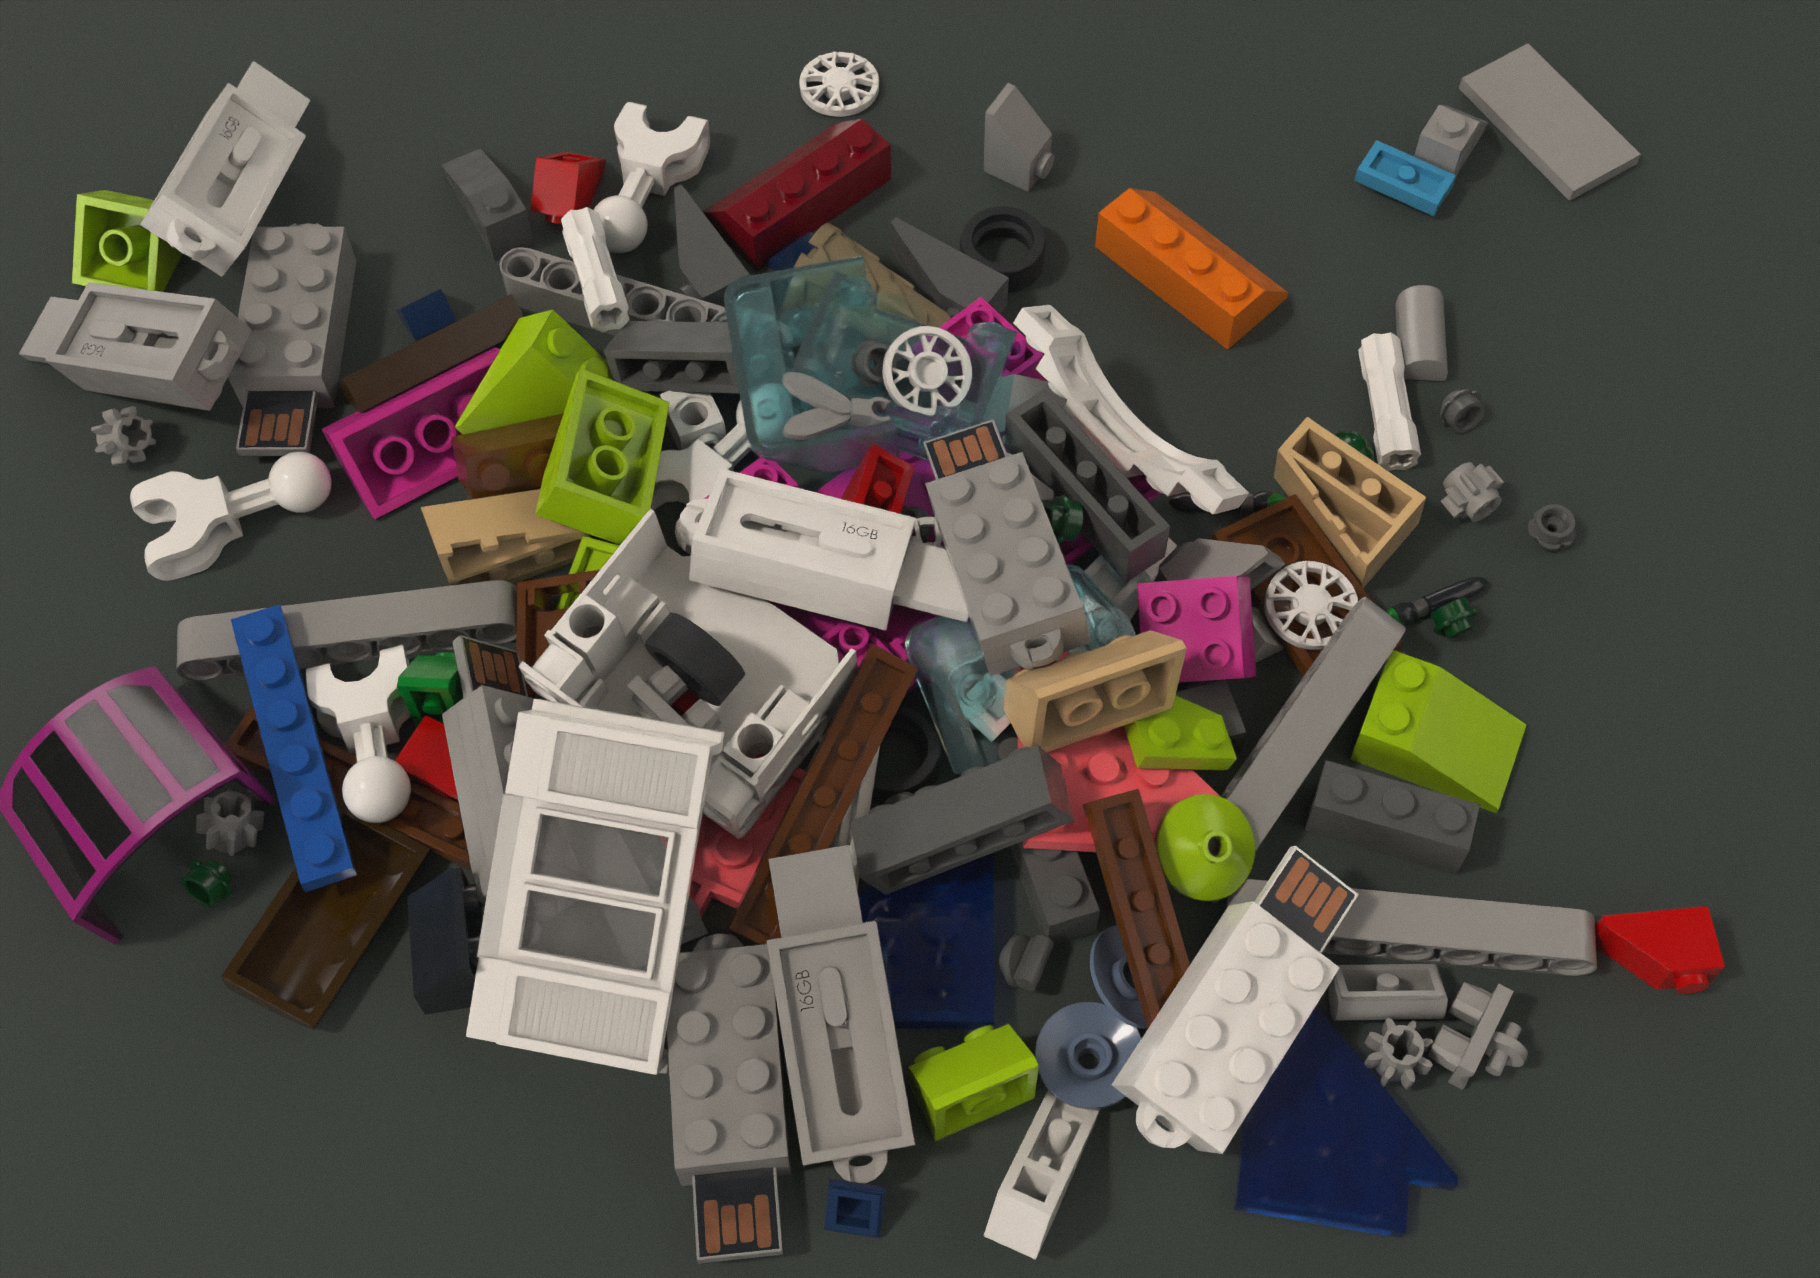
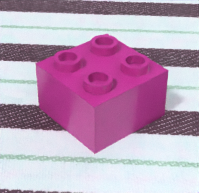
(1209, 618)

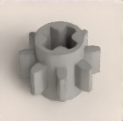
(123, 435)
(1472, 491)
(230, 822)
(1406, 1039)

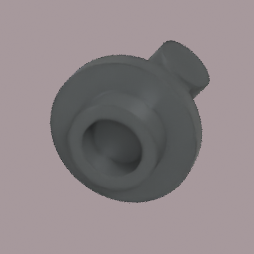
(1024, 960)

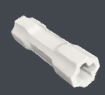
(601, 289)
(1394, 431)

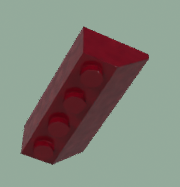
(803, 190)

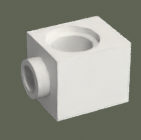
(689, 409)

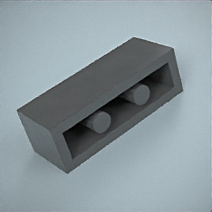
(673, 357)
(1392, 817)

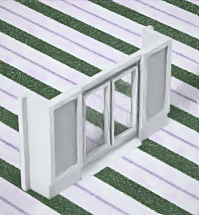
(590, 885)

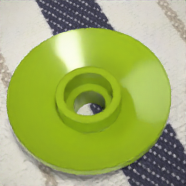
(1184, 847)

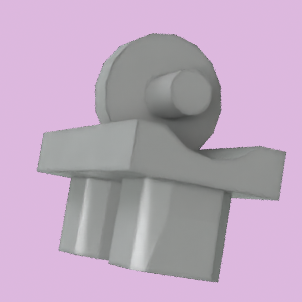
(661, 691)
(1463, 1053)

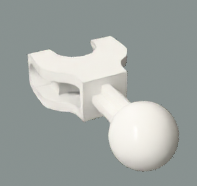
(648, 165)
(693, 471)
(210, 514)
(367, 719)

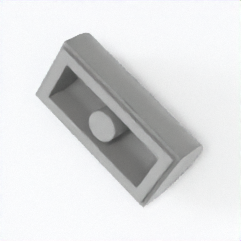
(1422, 333)
(1387, 992)

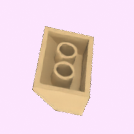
(1095, 690)

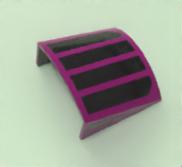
(109, 781)

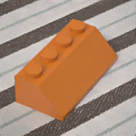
(1186, 265)

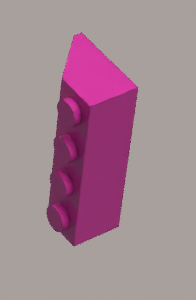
(407, 440)

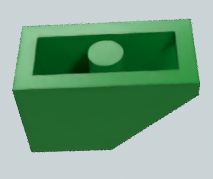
(430, 686)

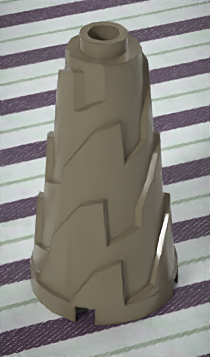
(893, 291)

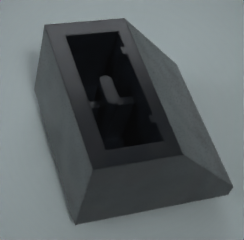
(445, 941)

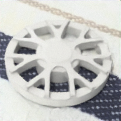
(839, 84)
(927, 369)
(1309, 604)

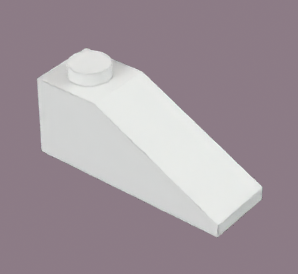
(1039, 1176)

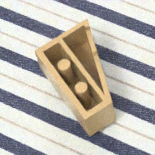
(1349, 497)
(498, 539)

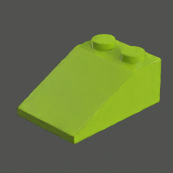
(531, 374)
(603, 458)
(1438, 733)

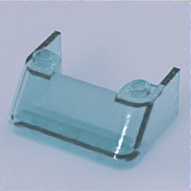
(765, 322)
(957, 678)

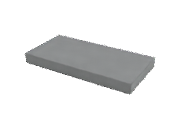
(1549, 121)

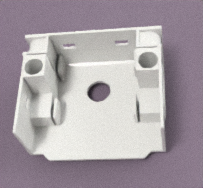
(775, 709)

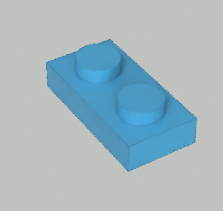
(1405, 178)

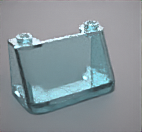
(851, 316)

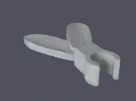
(830, 410)

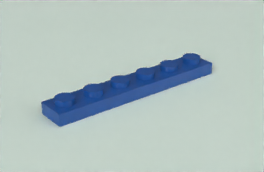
(293, 749)

